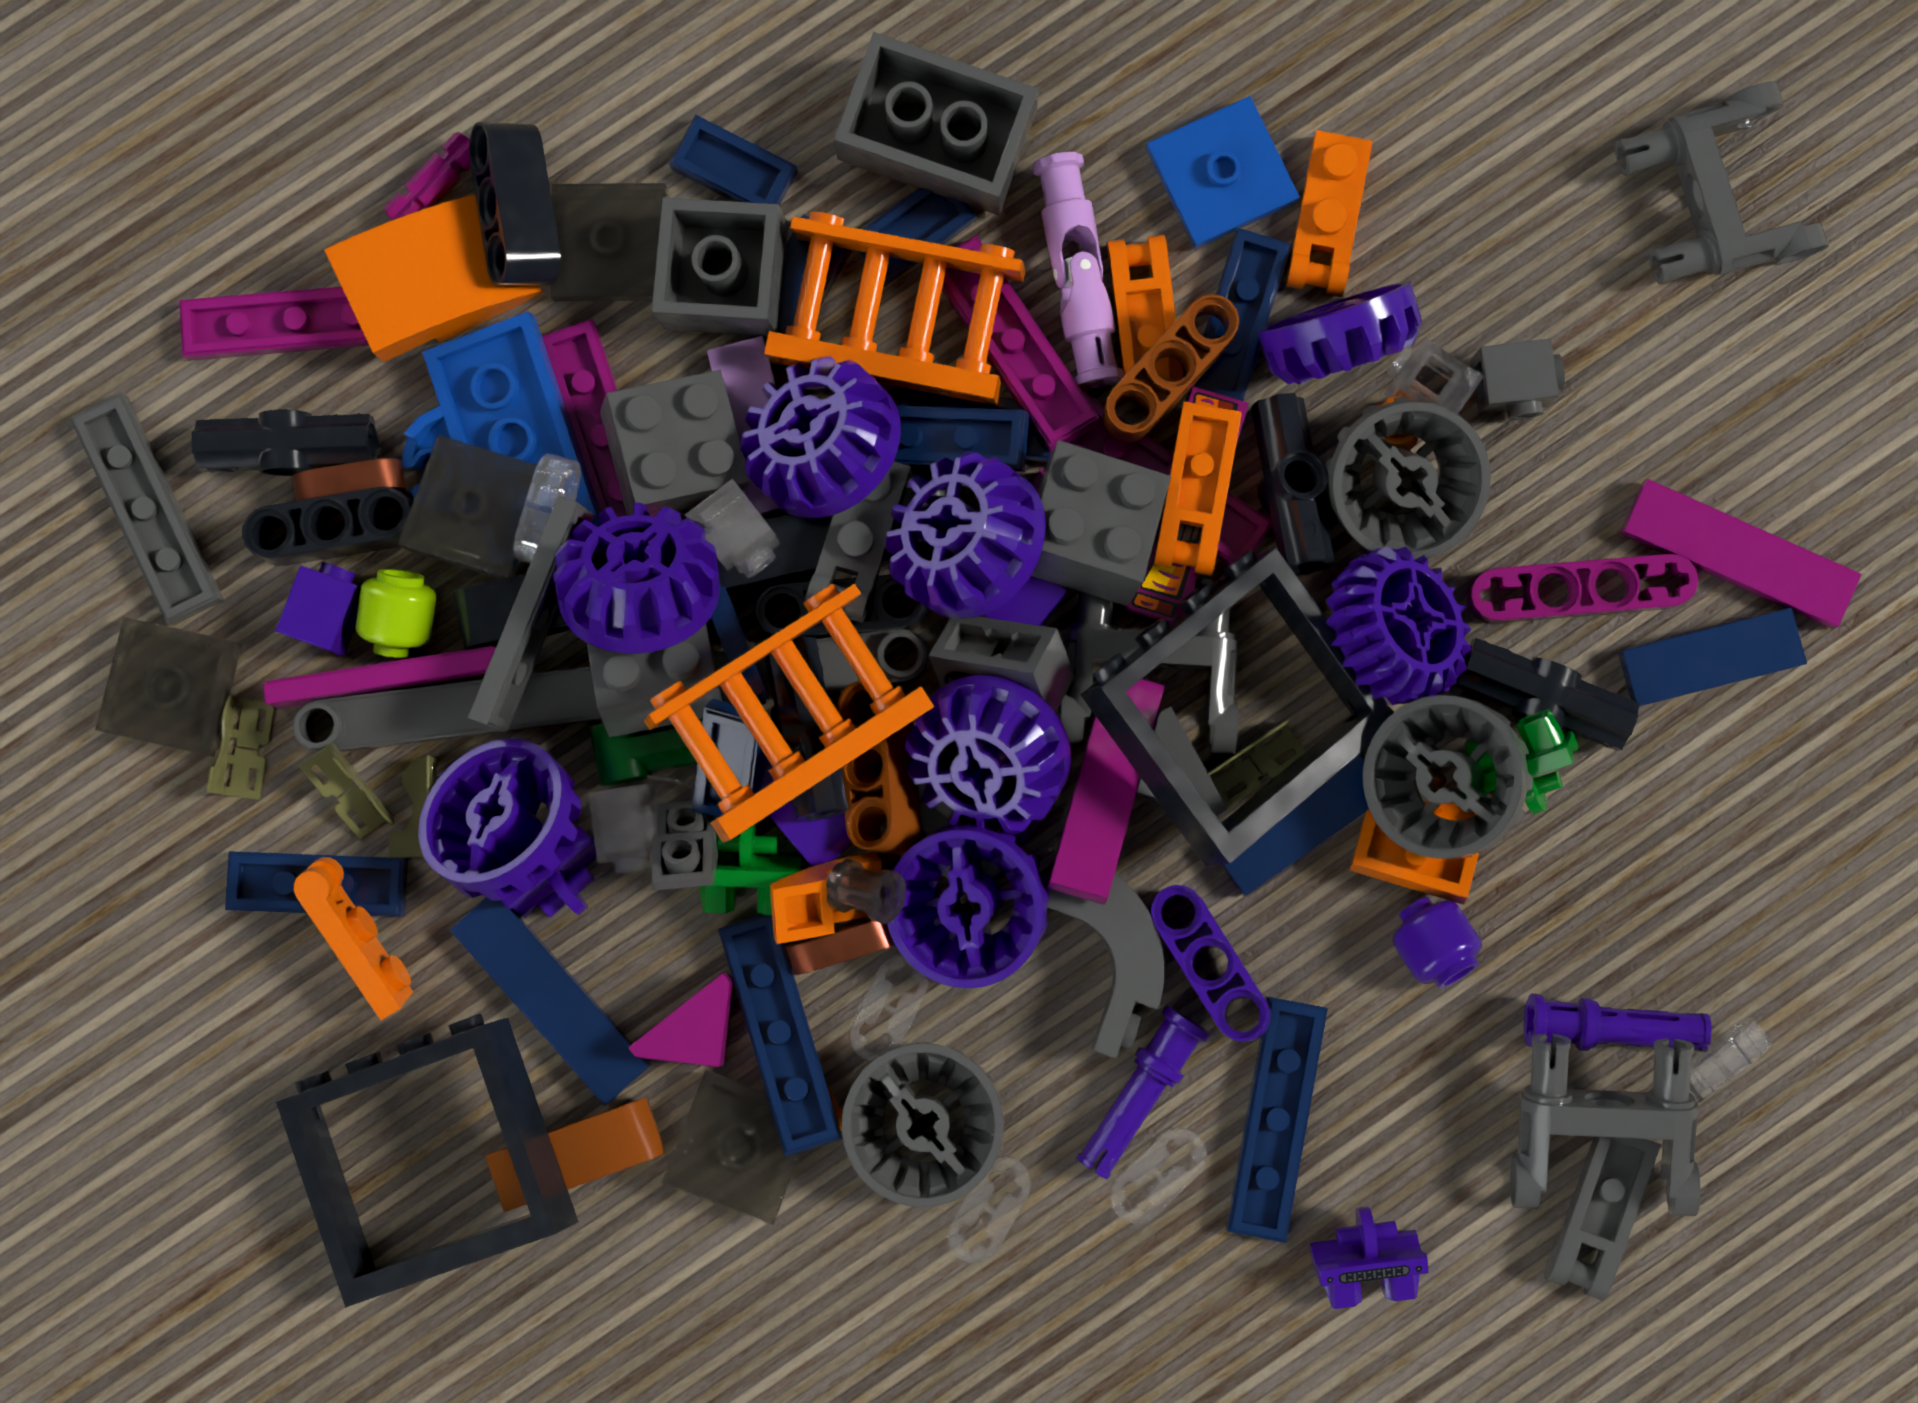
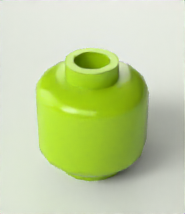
(395, 612)

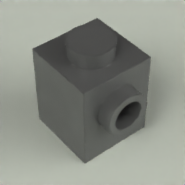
(1518, 378)

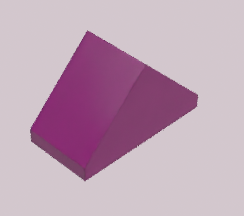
(695, 1030)

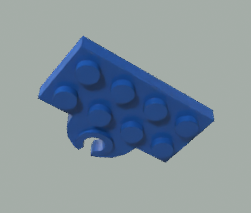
(500, 397)

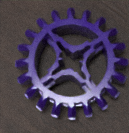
(1398, 625)

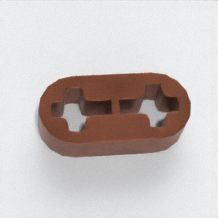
(349, 477)
(846, 944)

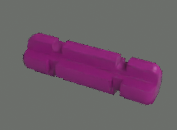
(432, 178)

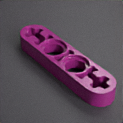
(1581, 584)

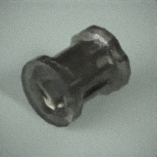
(876, 894)

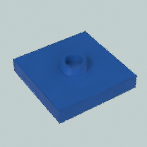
(1222, 172)

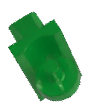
(1547, 751)
(747, 863)

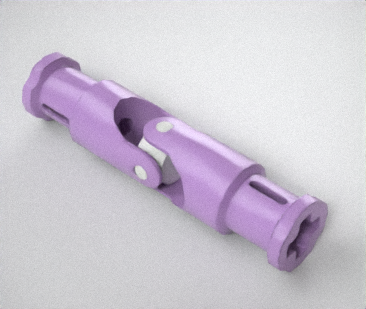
(1084, 301)

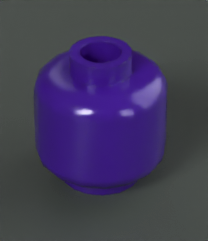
(1437, 942)

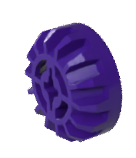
(1342, 333)
(816, 452)
(987, 549)
(651, 590)
(999, 734)
(483, 820)
(945, 936)

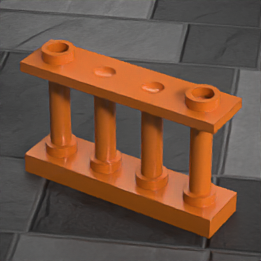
(914, 364)
(790, 771)

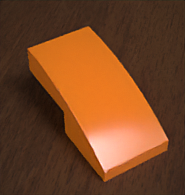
(801, 901)

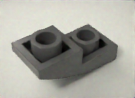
(683, 848)

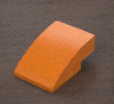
(422, 278)

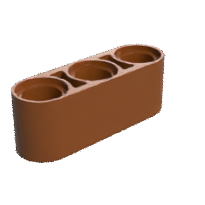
(1178, 342)
(887, 795)
(588, 1149)

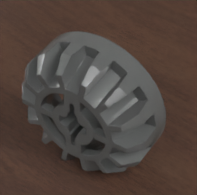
(1445, 504)
(1406, 759)
(957, 1166)

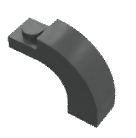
(1135, 958)

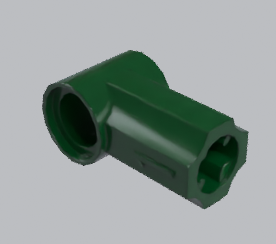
(637, 754)

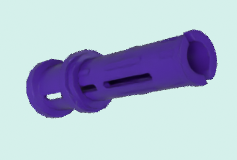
(1592, 1025)
(1157, 1067)

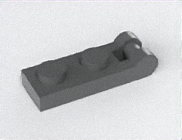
(858, 541)
(1602, 1213)

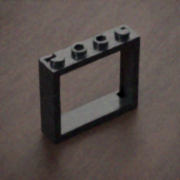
(1107, 698)
(519, 1122)

